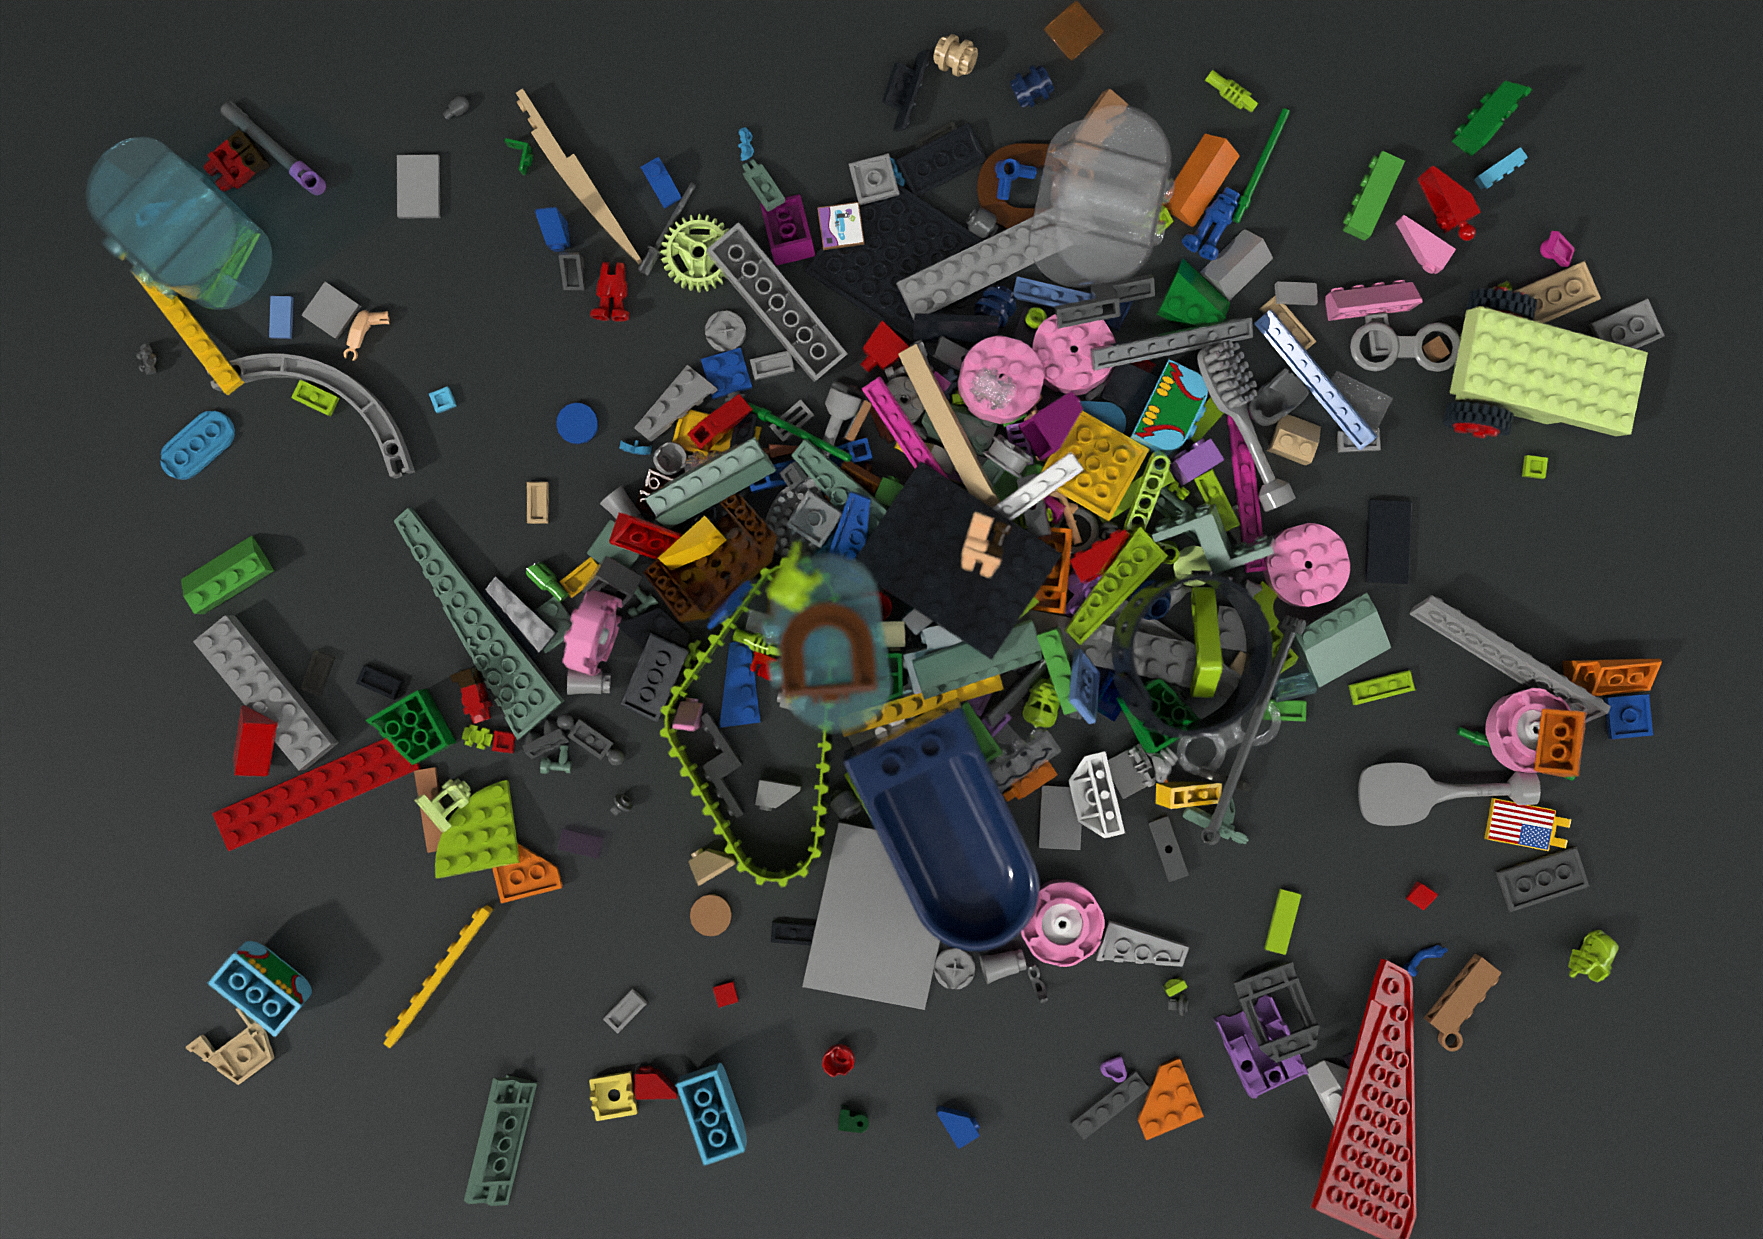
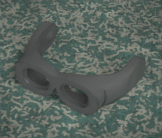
(1042, 993)

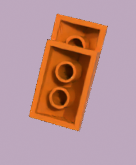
(1201, 178)
(1053, 591)
(1612, 676)

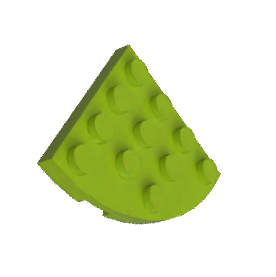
(479, 834)

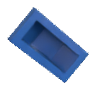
(661, 182)
(959, 1125)

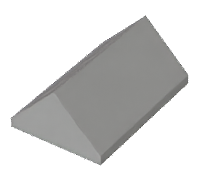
(1237, 264)

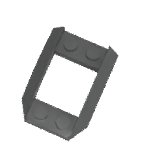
(1267, 982)

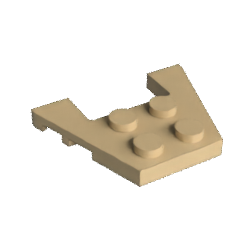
(239, 1056)

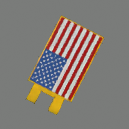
(1524, 825)

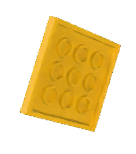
(1108, 464)

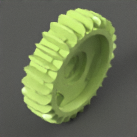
(683, 244)

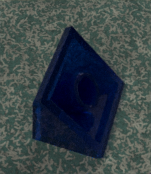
(1107, 697)

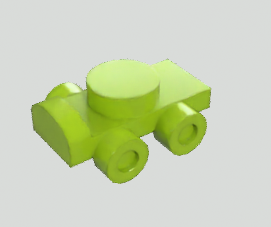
(692, 655)
(481, 737)

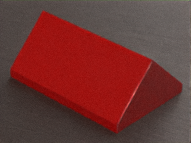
(642, 536)
(254, 743)

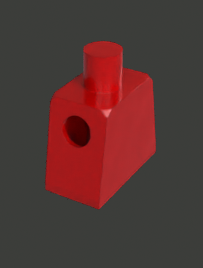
(882, 348)

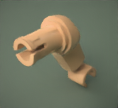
(360, 326)

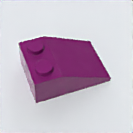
(788, 231)

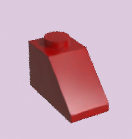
(653, 1084)

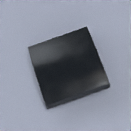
(1129, 387)

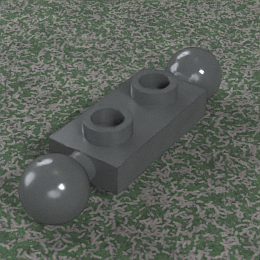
(590, 739)

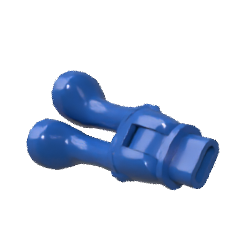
(1219, 213)

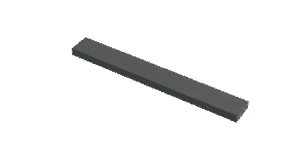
(1171, 343)

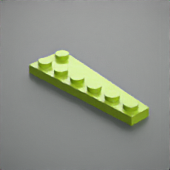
(1125, 573)

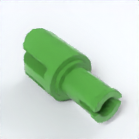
(546, 580)

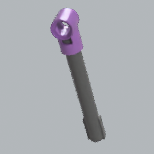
(297, 169)

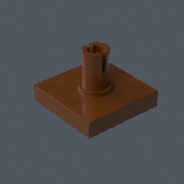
(862, 475)

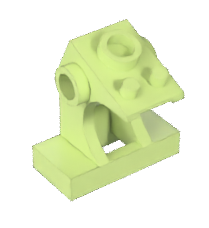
(435, 811)

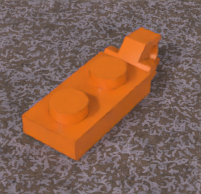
(1030, 782)

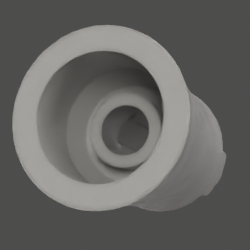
(620, 502)
(586, 684)
(1002, 964)

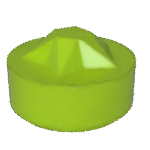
(1035, 317)

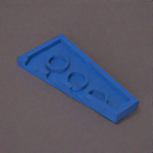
(853, 527)
(740, 690)

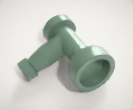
(647, 602)
(562, 765)

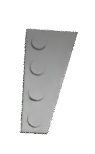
(682, 394)
(1138, 946)

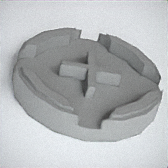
(725, 331)
(954, 968)

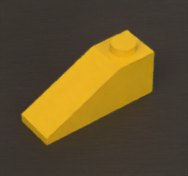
(693, 545)
(1187, 794)

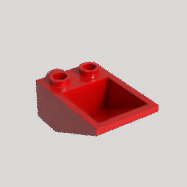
(1449, 202)

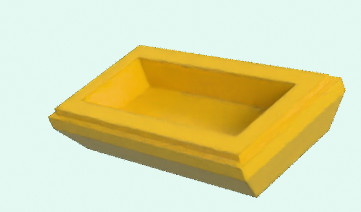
(579, 577)

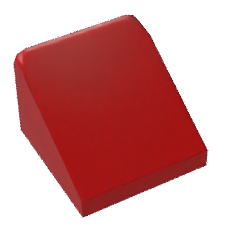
(1421, 896)

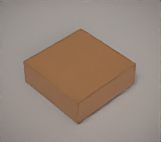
(1435, 349)

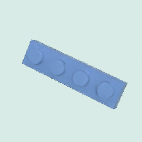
(1046, 294)

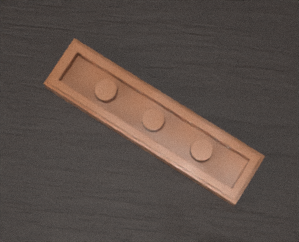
(428, 784)

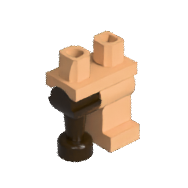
(983, 551)

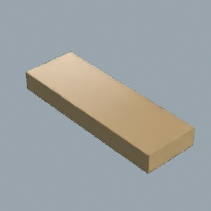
(1290, 322)

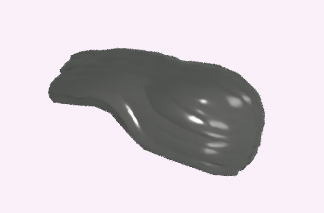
(1277, 398)

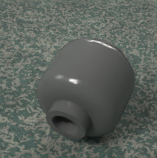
(982, 223)
(845, 804)

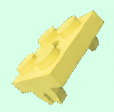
(606, 1108)

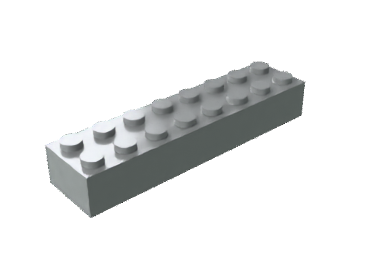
(776, 302)
(265, 690)

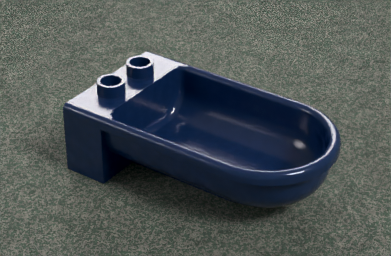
(947, 829)

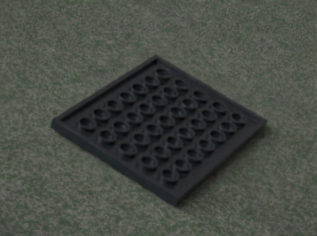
(899, 241)
(919, 561)

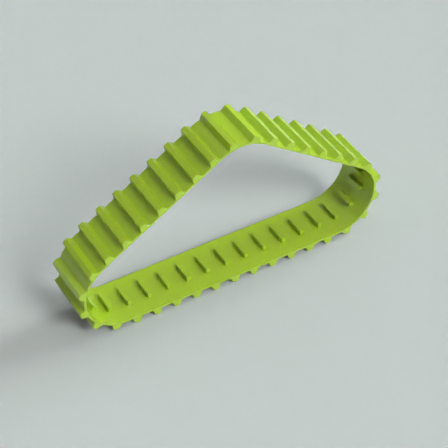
(700, 788)

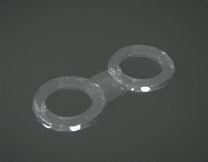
(1227, 738)

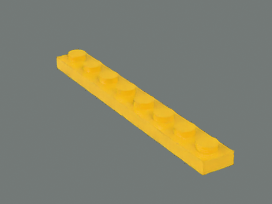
(197, 340)
(916, 705)
(432, 982)

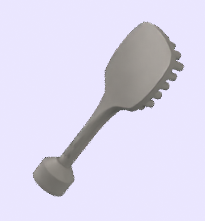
(1231, 395)
(840, 407)
(1405, 792)

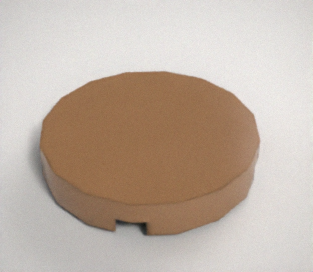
(710, 915)

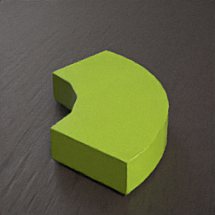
(1266, 600)

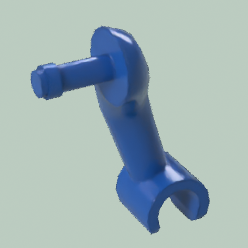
(1431, 952)

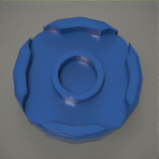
(577, 423)

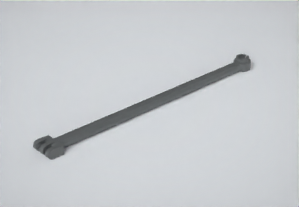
(1292, 626)

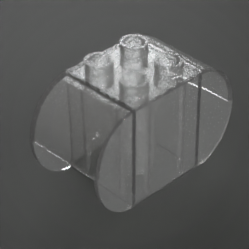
(1101, 198)

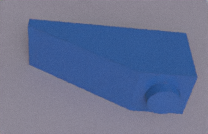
(554, 228)

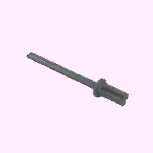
(653, 252)

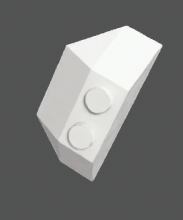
(1095, 796)
(1329, 1084)

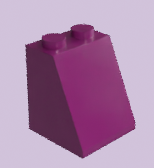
(1051, 425)

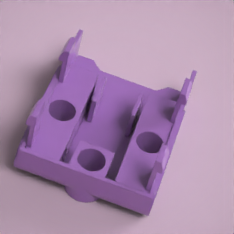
(1242, 1046)

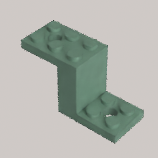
(1214, 538)

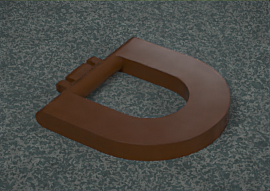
(987, 182)
(793, 659)

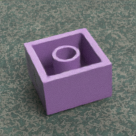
(1197, 461)

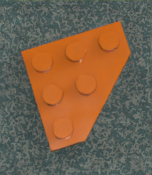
(527, 878)
(1169, 1101)

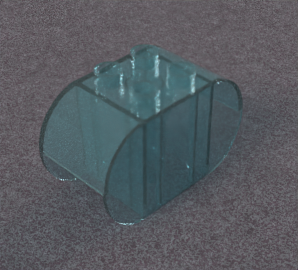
(176, 226)
(828, 649)

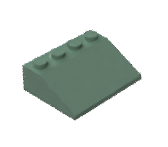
(1342, 639)

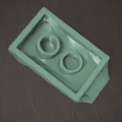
(977, 430)

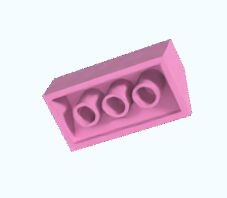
(1371, 300)

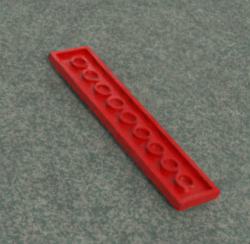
(311, 793)

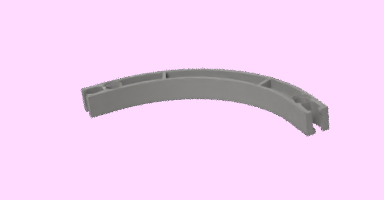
(371, 409)

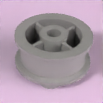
(907, 397)
(1008, 455)

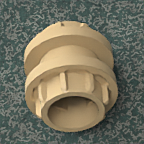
(955, 55)

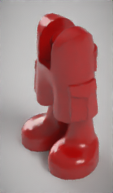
(608, 287)

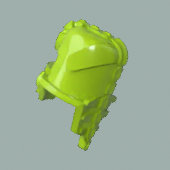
(791, 583)
(1042, 704)
(1594, 956)

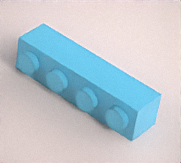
(1499, 169)

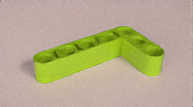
(1151, 492)
(1206, 643)

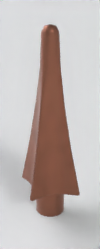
(881, 427)
(777, 451)

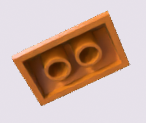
(1560, 742)

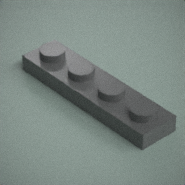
(1109, 1105)

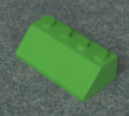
(225, 576)

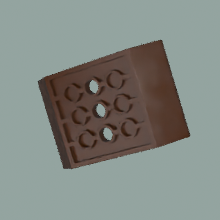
(699, 587)

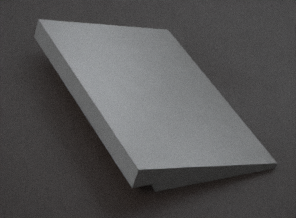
(867, 929)

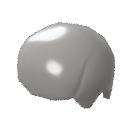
(670, 458)

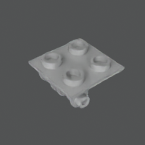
(1131, 771)

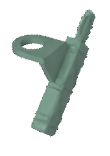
(1226, 830)

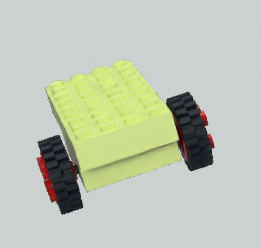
(1537, 372)

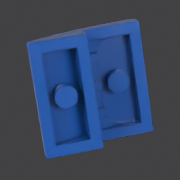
(729, 605)

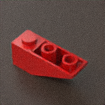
(719, 423)
(1095, 561)

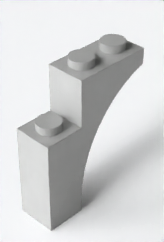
(935, 639)

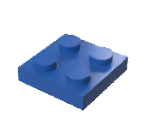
(727, 372)
(1629, 716)

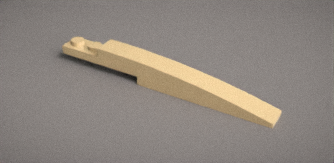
(575, 176)
(948, 426)

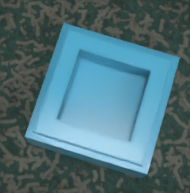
(442, 399)

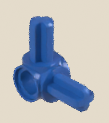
(1016, 170)

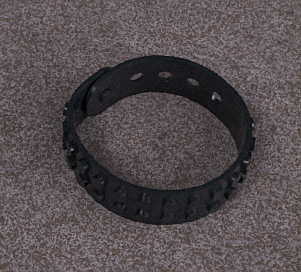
(1255, 671)

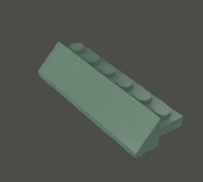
(710, 483)
(965, 665)
(500, 1141)

